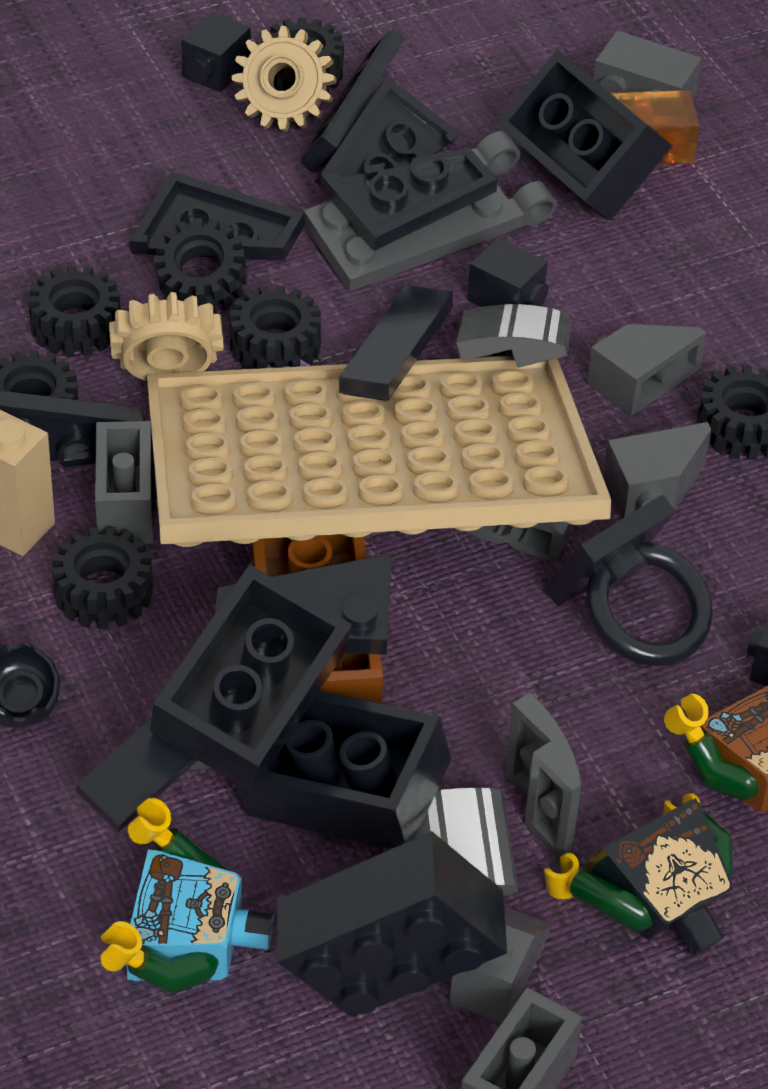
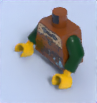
(727, 746)

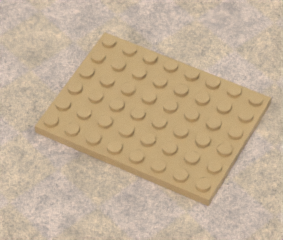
(299, 460)

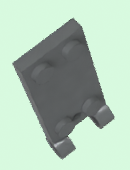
(488, 218)

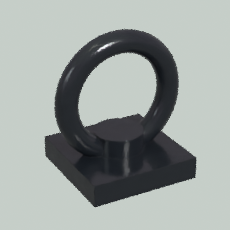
(617, 556)

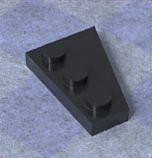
(262, 226)
(67, 422)

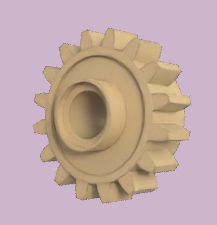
(262, 67)
(166, 336)

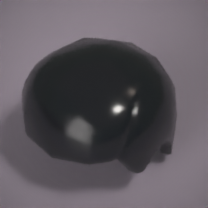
(26, 685)

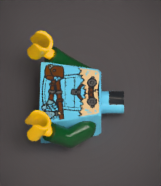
(183, 912)

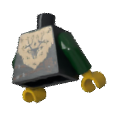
(657, 876)

